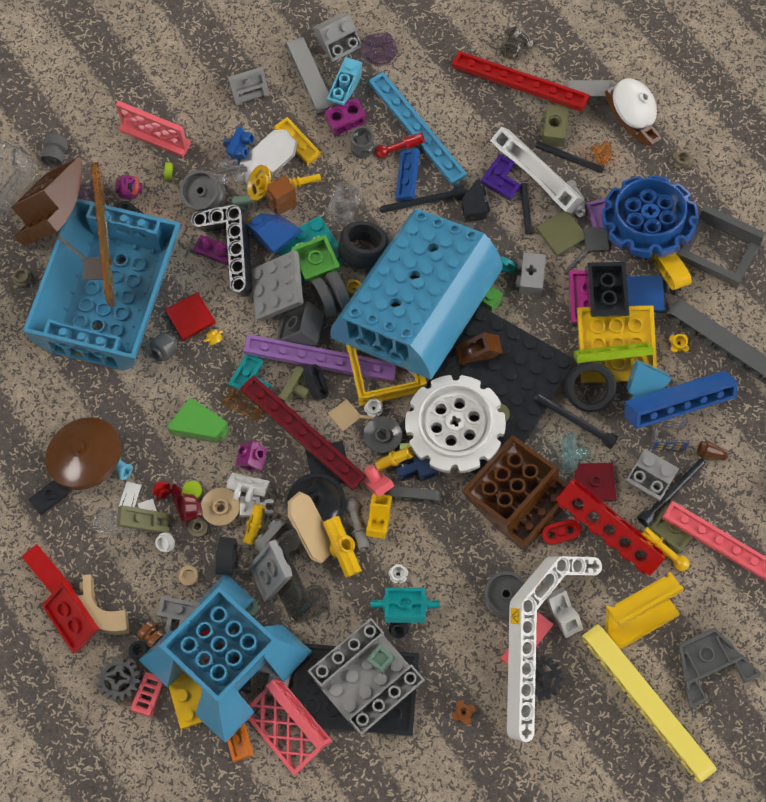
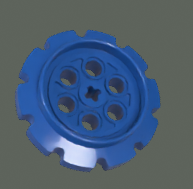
(639, 209)

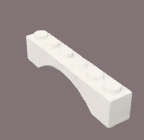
(553, 184)

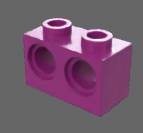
(347, 121)

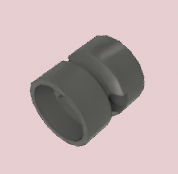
(361, 142)
(54, 150)

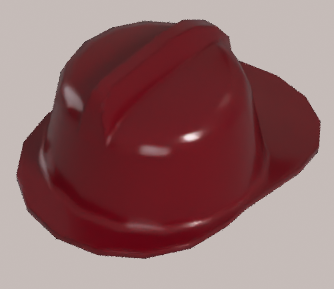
(186, 505)

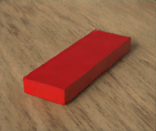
(44, 568)

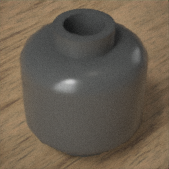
(163, 347)

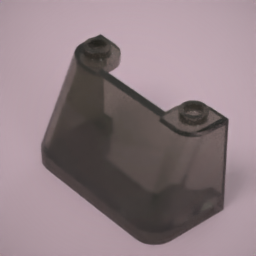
(298, 601)

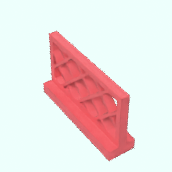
(152, 129)
(300, 717)

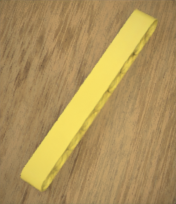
(649, 702)

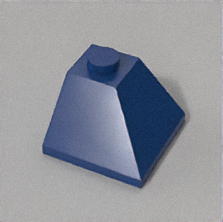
(273, 231)

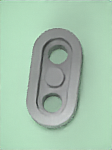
(275, 528)

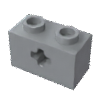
(532, 283)

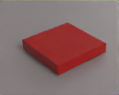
(190, 316)

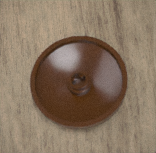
(83, 453)

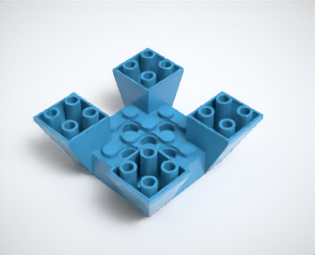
(256, 645)

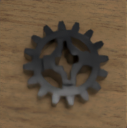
(544, 685)

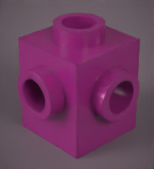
(251, 456)

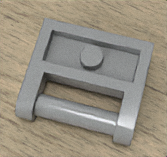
(246, 82)

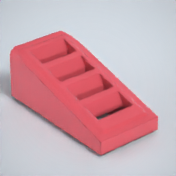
(138, 698)

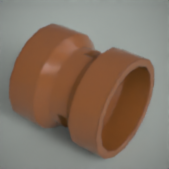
(150, 633)

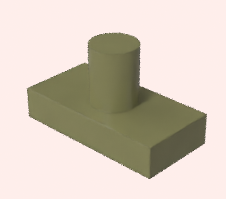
(293, 387)

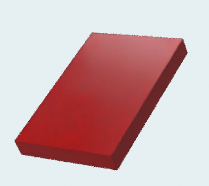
(70, 617)

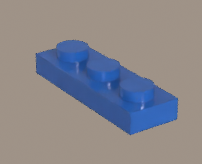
(407, 174)

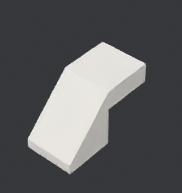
(564, 613)

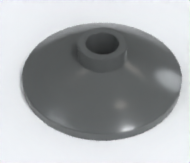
(379, 426)

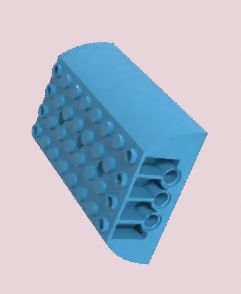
(454, 276)
(71, 306)

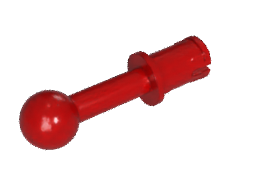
(382, 151)

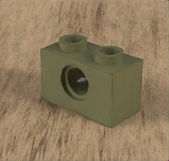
(554, 116)

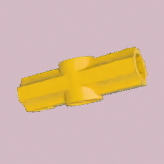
(342, 546)

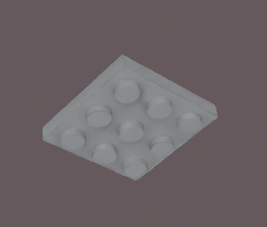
(277, 286)

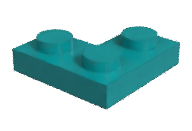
(248, 367)

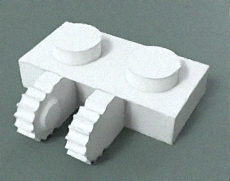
(250, 485)

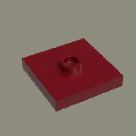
(598, 480)

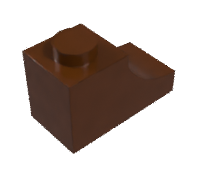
(479, 348)

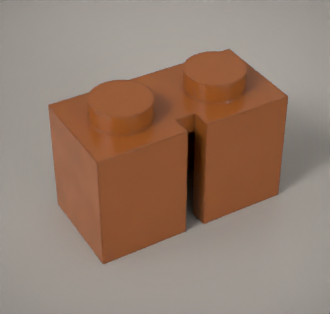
(281, 195)

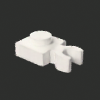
(246, 507)

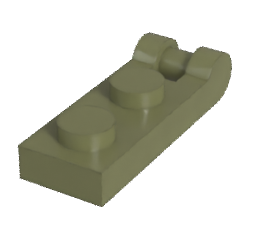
(142, 519)

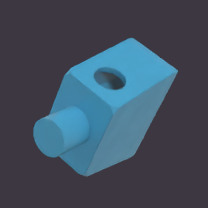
(646, 379)

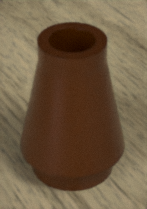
(708, 450)

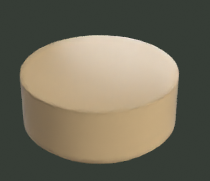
(188, 576)

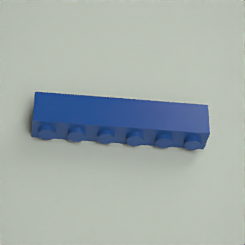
(680, 399)

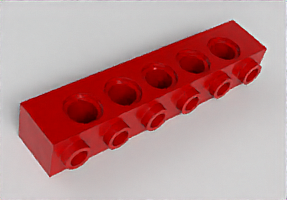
(654, 554)

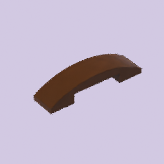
(647, 136)

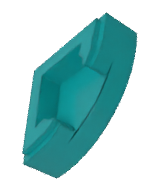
(508, 265)

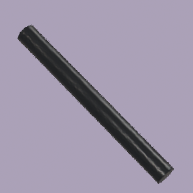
(570, 157)

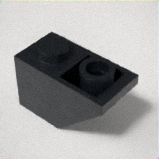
(474, 204)

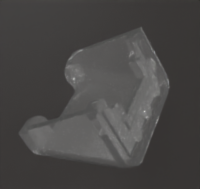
(16, 175)

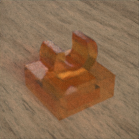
(602, 153)

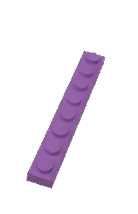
(324, 358)

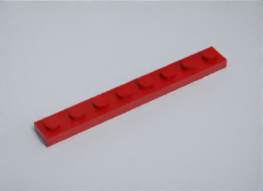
(520, 81)

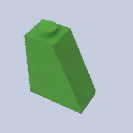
(198, 423)

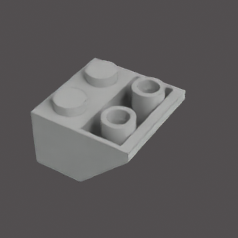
(338, 36)
(652, 475)

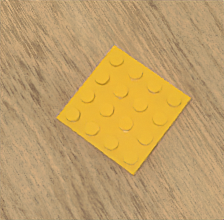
(616, 331)

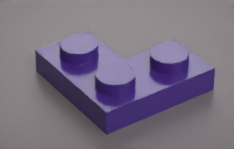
(497, 179)

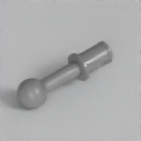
(352, 507)

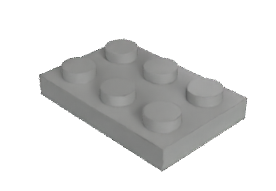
(270, 570)

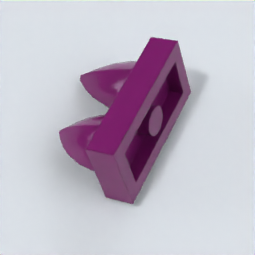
(211, 249)

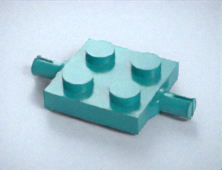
(405, 605)

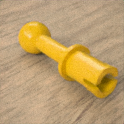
(681, 563)

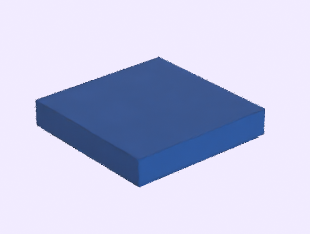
(646, 292)

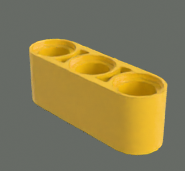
(672, 270)

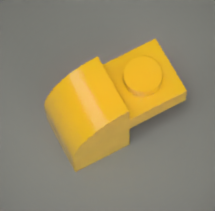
(379, 516)

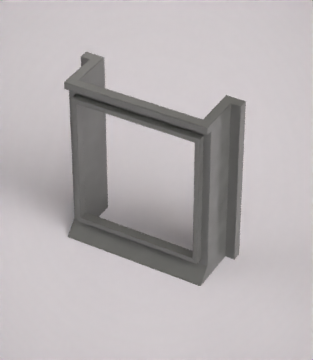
(731, 227)

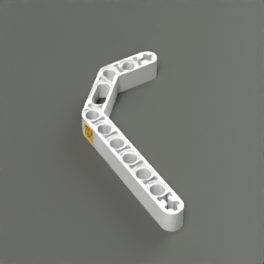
(523, 638)

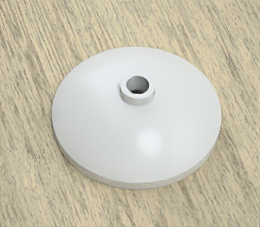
(634, 103)

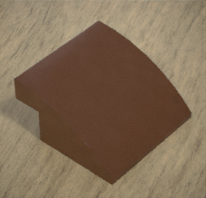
(49, 202)
(517, 492)

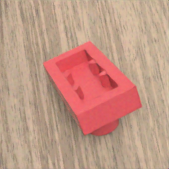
(376, 481)

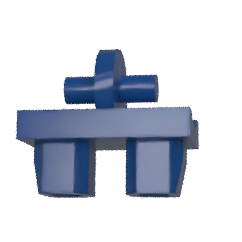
(236, 145)

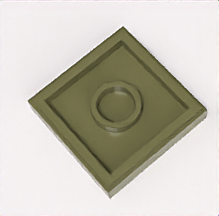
(561, 233)
(672, 536)

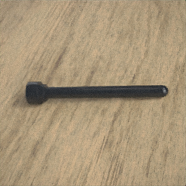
(457, 193)
(608, 439)
(647, 517)

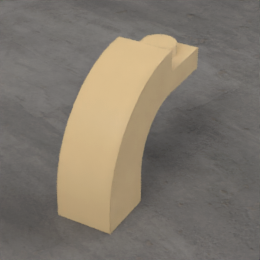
(108, 621)

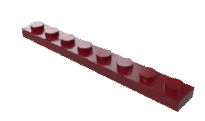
(303, 433)

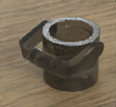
(515, 43)

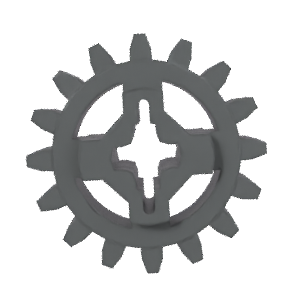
(119, 670)

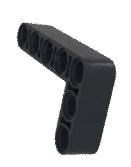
(233, 242)

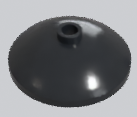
(329, 494)

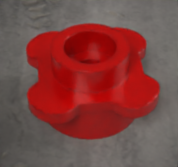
(161, 490)

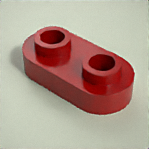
(560, 531)

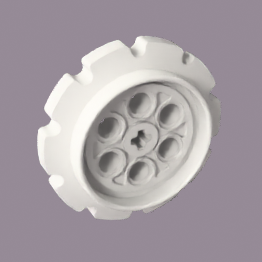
(465, 453)

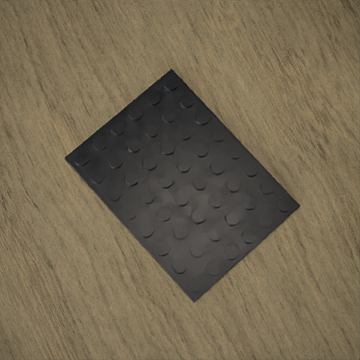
(515, 376)

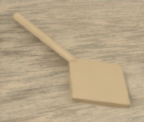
(346, 415)

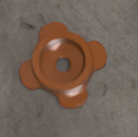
(466, 718)

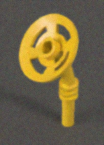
(261, 183)

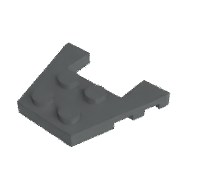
(707, 655)

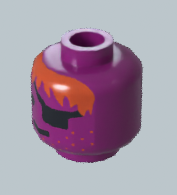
(128, 187)

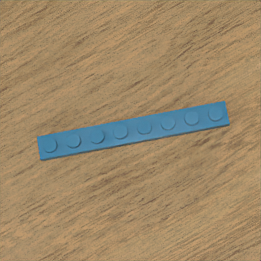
(414, 124)

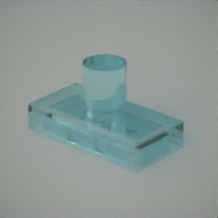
(571, 452)

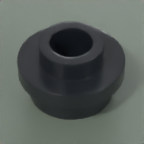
(398, 632)
(134, 646)

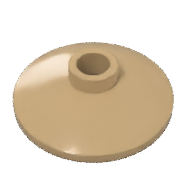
(215, 499)

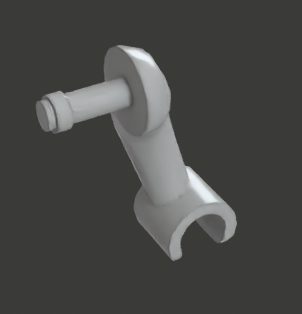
(580, 211)

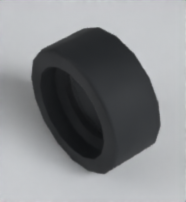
(226, 556)

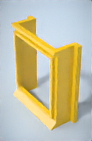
(381, 394)
(642, 611)

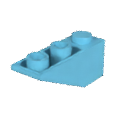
(345, 81)

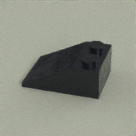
(607, 289)

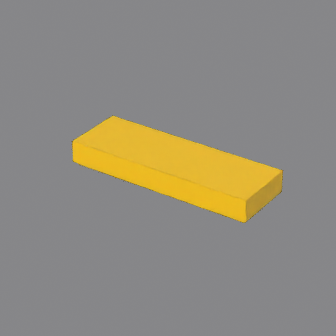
(304, 147)

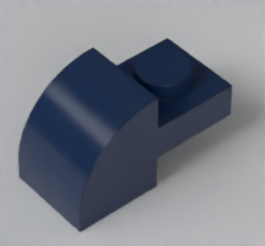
(418, 467)

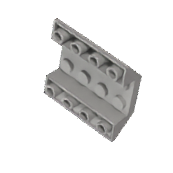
(356, 686)

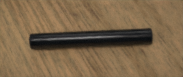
(526, 208)

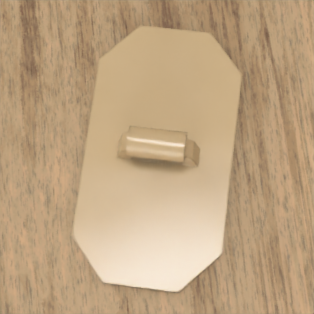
(309, 527)

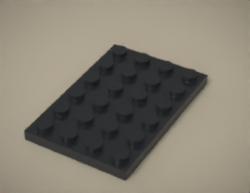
(396, 722)

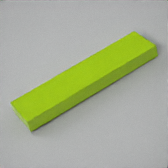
(613, 352)

